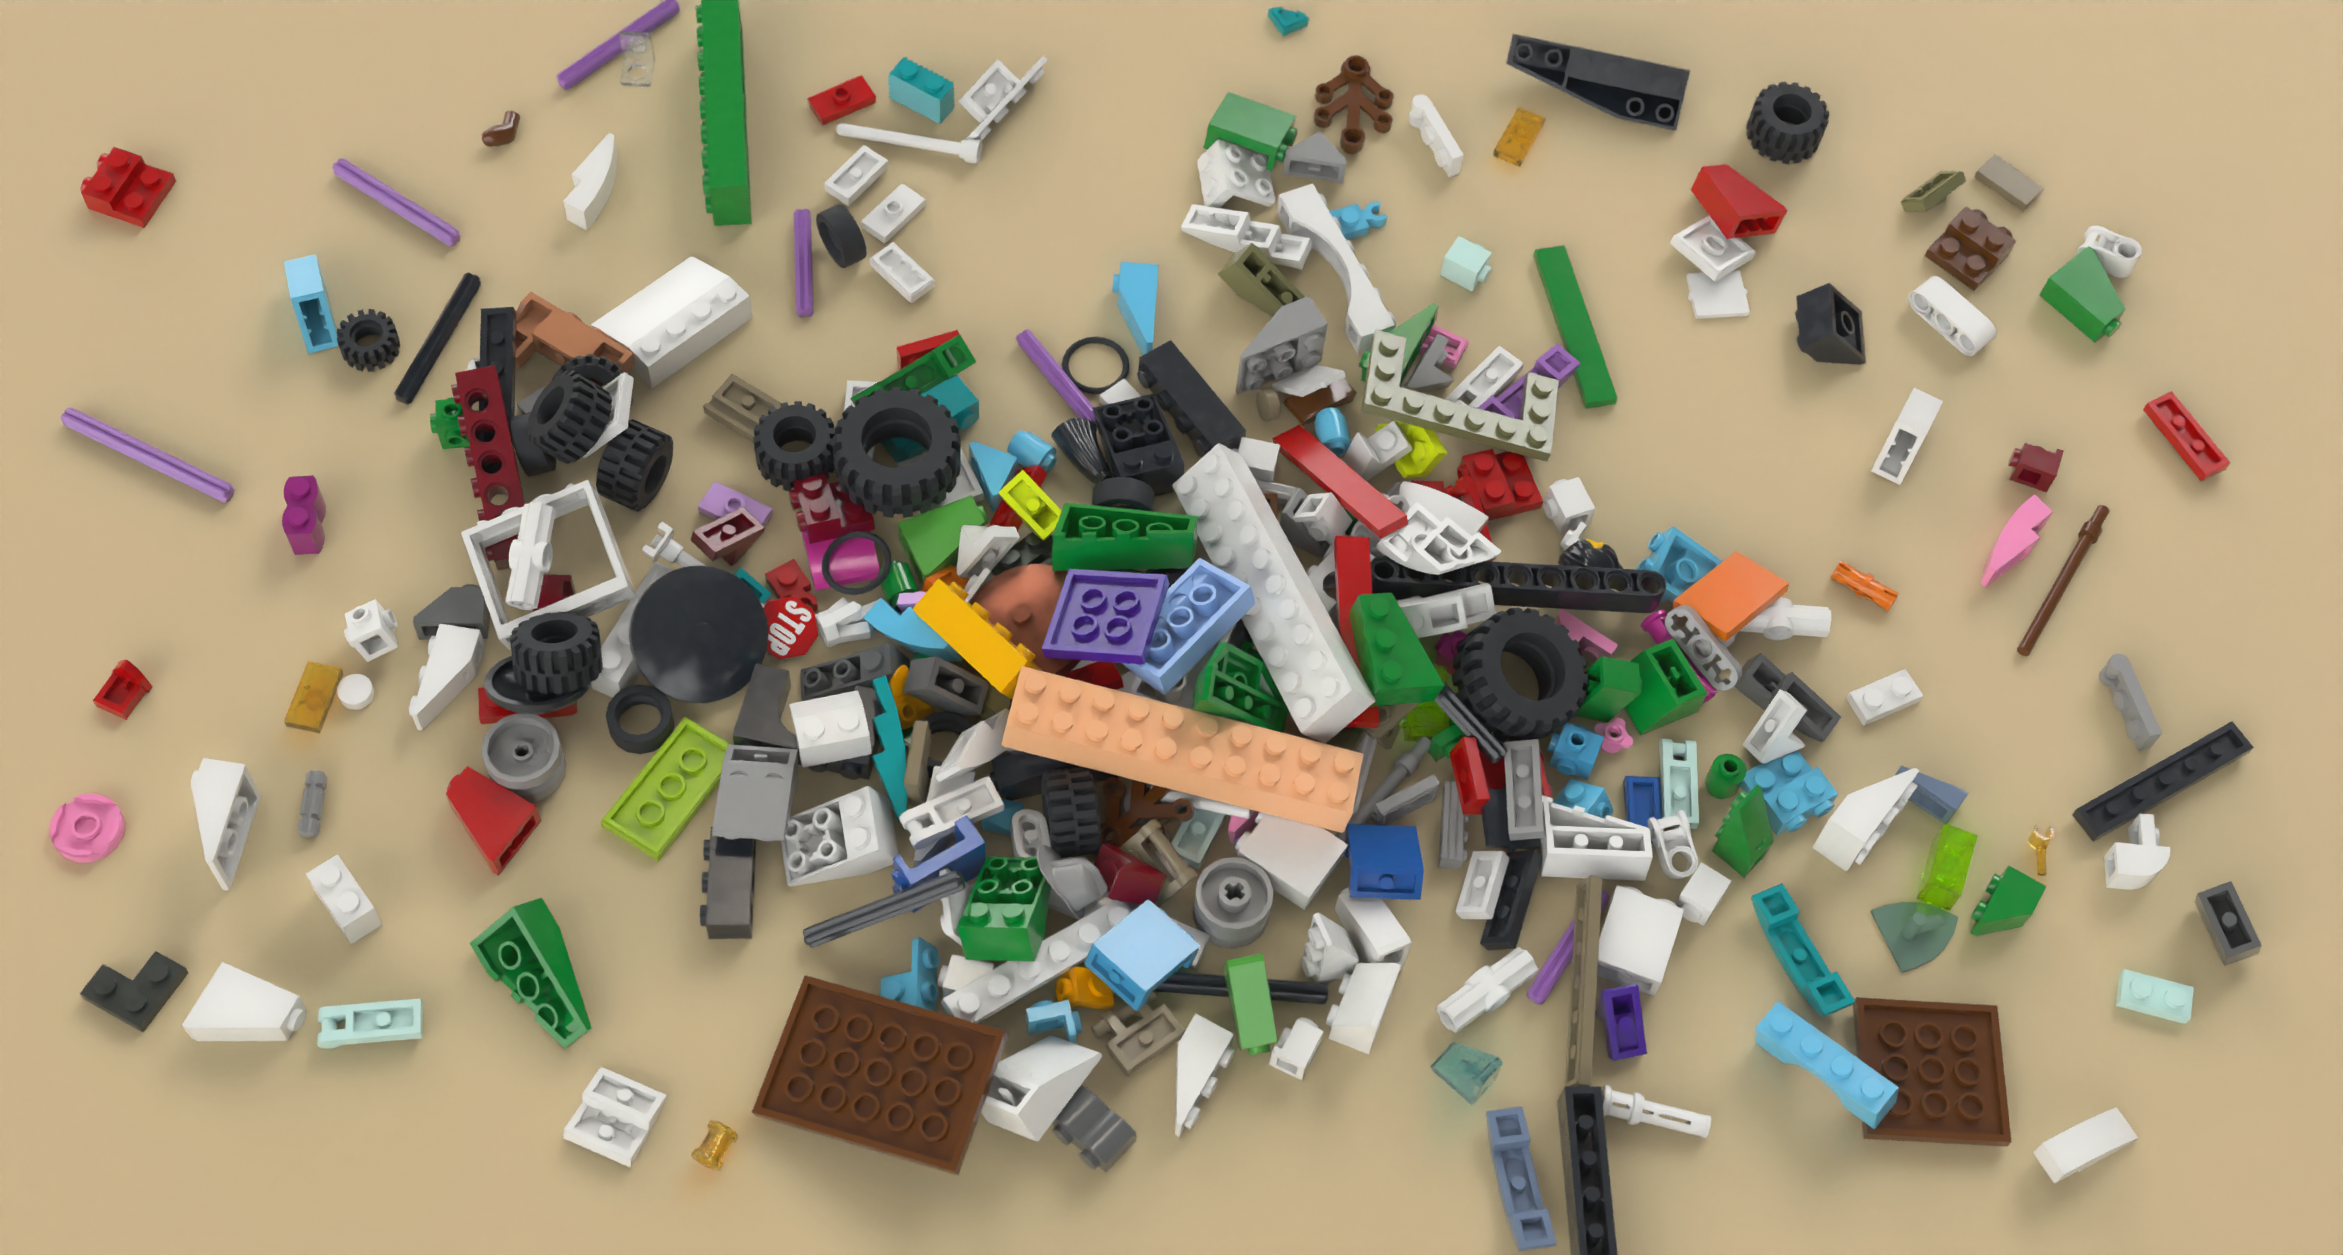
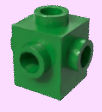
(446, 424)

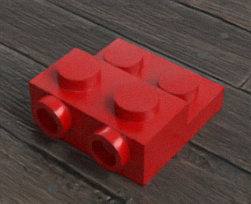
(126, 187)
(1502, 482)

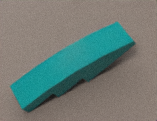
(892, 761)

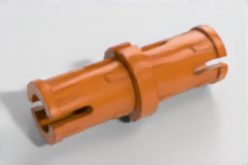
(1864, 585)

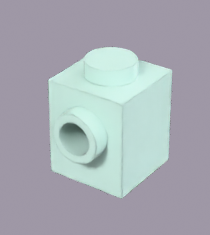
(1466, 264)

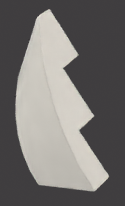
(1443, 506)
(1435, 545)

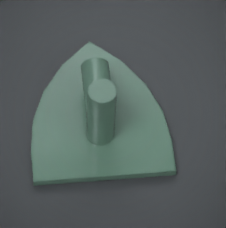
(1914, 932)

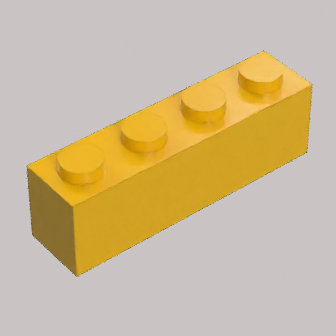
(973, 636)

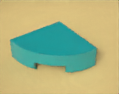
(1286, 20)

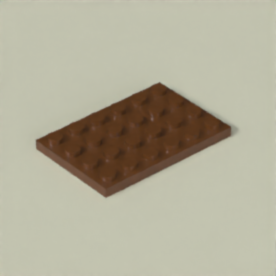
(881, 1074)

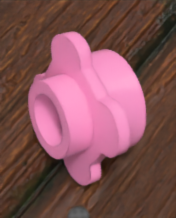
(1611, 744)

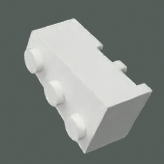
(1590, 845)

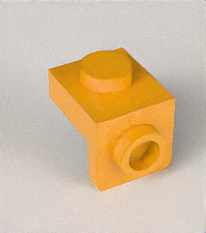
(1083, 989)

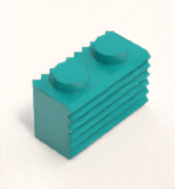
(921, 90)

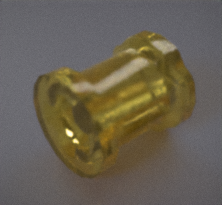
(714, 1145)

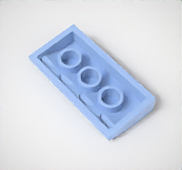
(1191, 621)

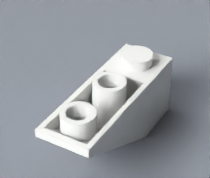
(451, 666)
(1328, 951)
(1198, 1058)

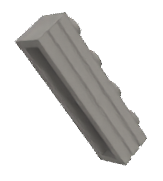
(1452, 829)

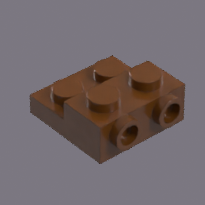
(1971, 247)

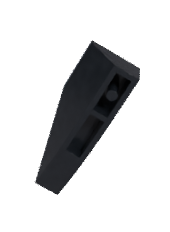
(1608, 81)

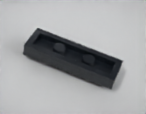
(1513, 901)

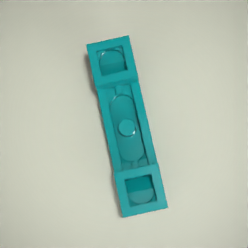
(1797, 953)

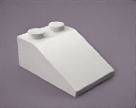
(225, 811)

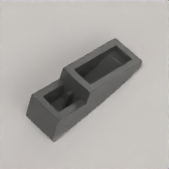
(1762, 682)

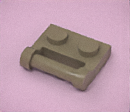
(1141, 850)

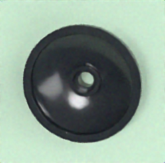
(509, 694)

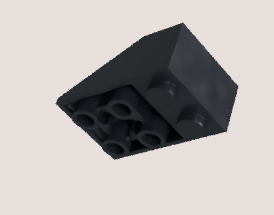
(1139, 442)

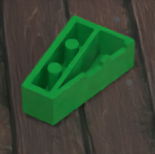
(1391, 653)

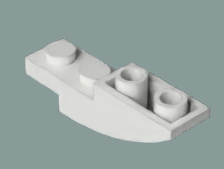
(1448, 610)

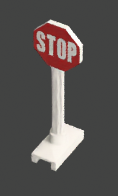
(789, 620)

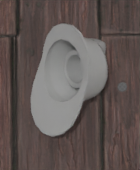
(1073, 879)

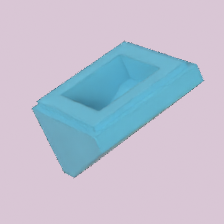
(1002, 821)

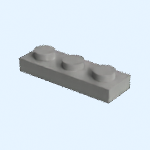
(1524, 790)

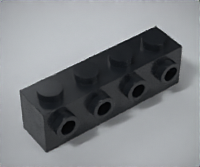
(1189, 399)

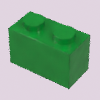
(1610, 688)

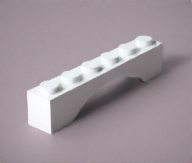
(1307, 215)

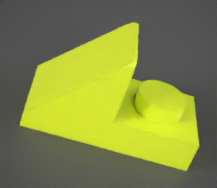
(1031, 504)

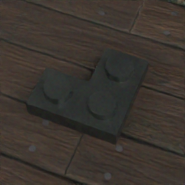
(136, 999)

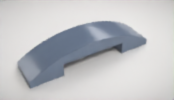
(1517, 1179)

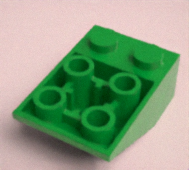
(1006, 911)

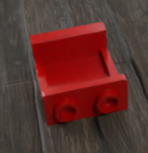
(1476, 774)

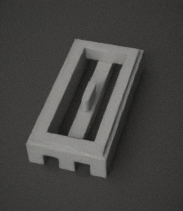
(1406, 801)

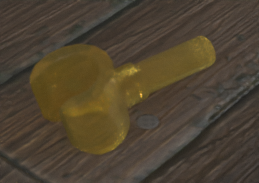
(2040, 845)

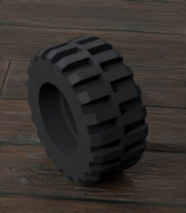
(897, 416)
(1549, 655)

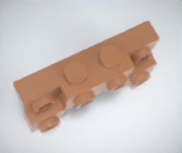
(562, 336)

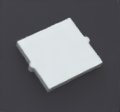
(1717, 298)
(1308, 380)

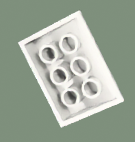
(677, 318)

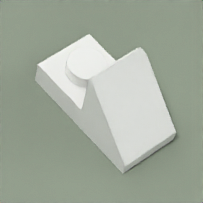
(1378, 451)
(983, 547)
(1773, 732)

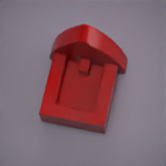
(122, 690)

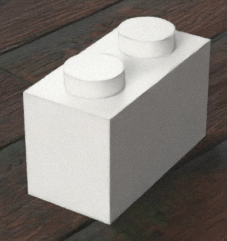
(344, 899)

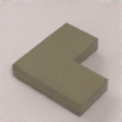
(916, 774)

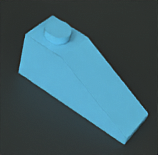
(1137, 300)

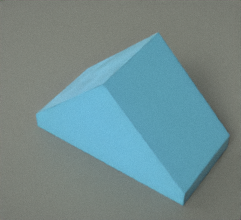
(993, 470)

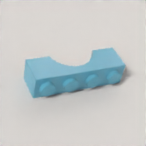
(1853, 1081)

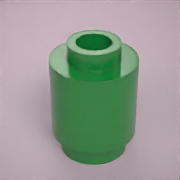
(898, 581)
(1725, 776)

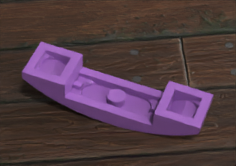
(1553, 364)

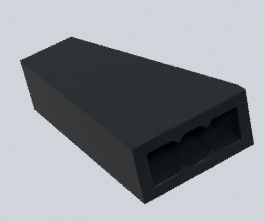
(1022, 775)

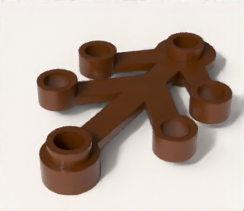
(1356, 73)
(1142, 807)

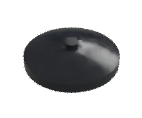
(698, 634)

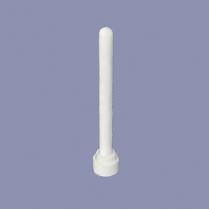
(967, 149)

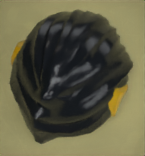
(1589, 554)

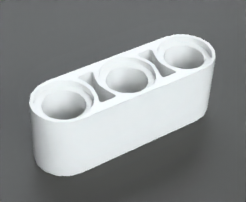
(1952, 315)

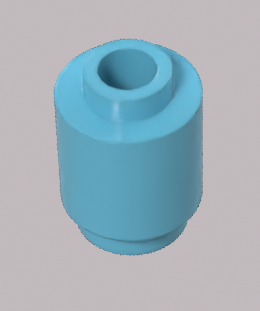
(1332, 430)
(1032, 451)

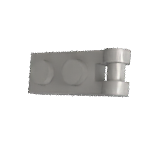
(2130, 701)

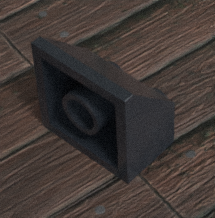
(1830, 327)

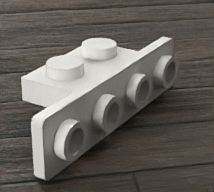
(992, 93)

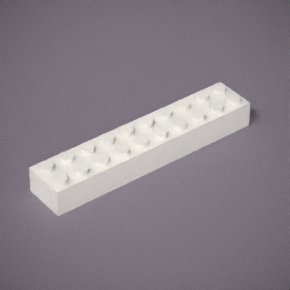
(1289, 618)

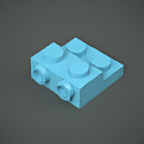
(1678, 561)
(1791, 791)

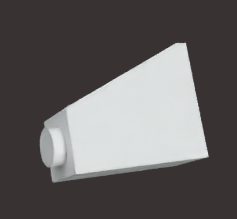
(1907, 436)
(1373, 929)
(244, 1009)

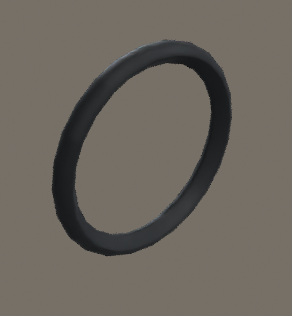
(1065, 363)
(861, 590)

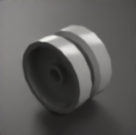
(524, 756)
(1233, 902)

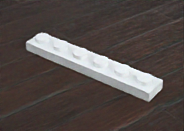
(1018, 978)

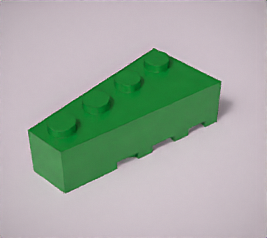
(1122, 539)

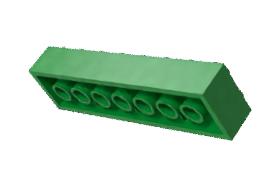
(723, 112)

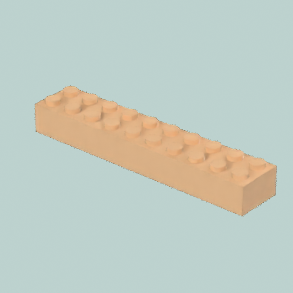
(1183, 749)

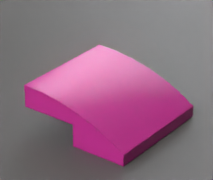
(849, 563)

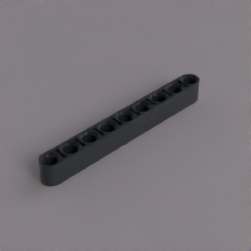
(1531, 581)

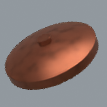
(1024, 604)

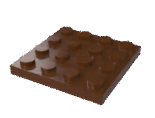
(1945, 1070)

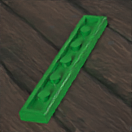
(1575, 326)

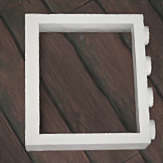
(508, 524)

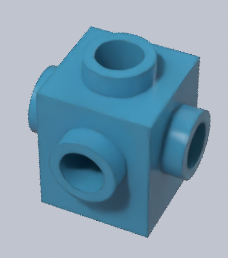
(1575, 750)

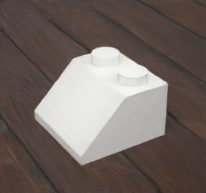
(830, 728)
(1362, 1005)

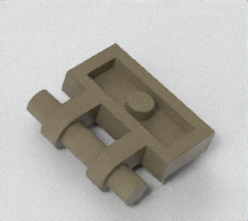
(1142, 1040)

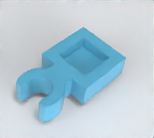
(1356, 222)

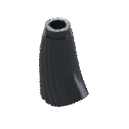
(1079, 443)

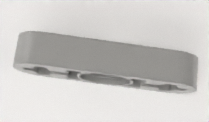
(1696, 622)

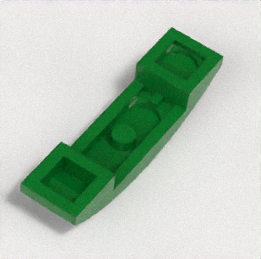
(928, 370)

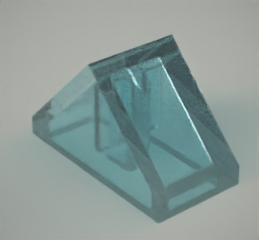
(1467, 1070)

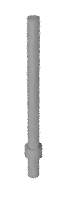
(1404, 766)

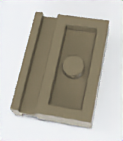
(739, 406)

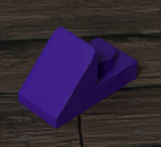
(1622, 1021)

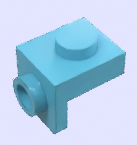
(1587, 796)
(1051, 1016)

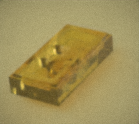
(1519, 137)
(313, 697)

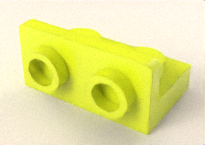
(1426, 451)

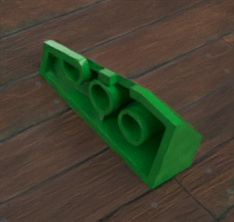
(533, 962)

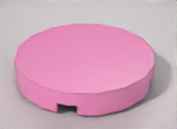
(87, 828)

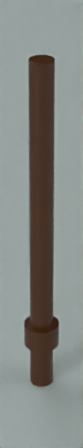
(2087, 535)

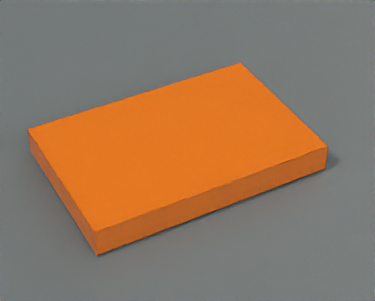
(1733, 594)

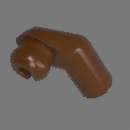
(504, 132)

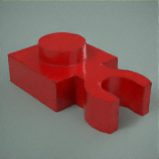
(791, 581)

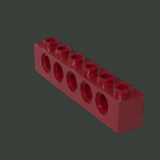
(484, 385)

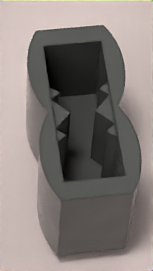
(1093, 1129)

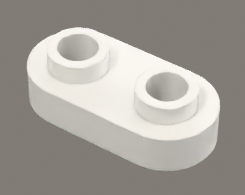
(1028, 832)

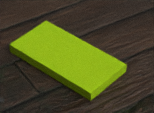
(669, 790)

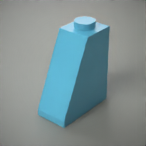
(311, 303)

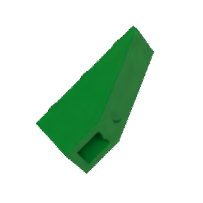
(1745, 832)

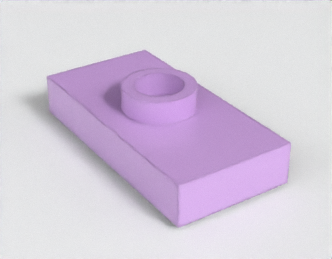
(724, 500)

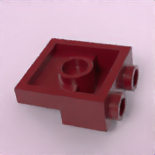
(827, 510)

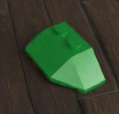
(1239, 690)

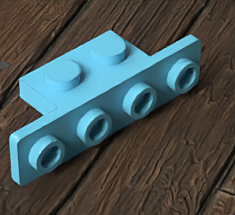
(919, 984)

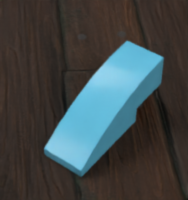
(909, 631)

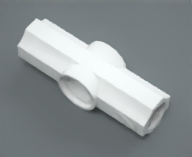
(530, 556)
(1784, 620)
(1487, 989)

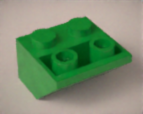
(1668, 688)

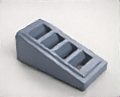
(1936, 796)

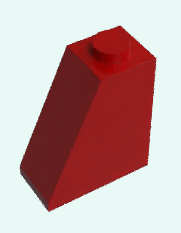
(1736, 203)
(492, 816)

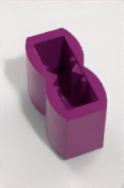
(304, 515)

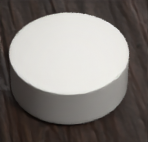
(355, 691)

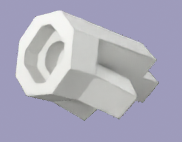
(844, 622)

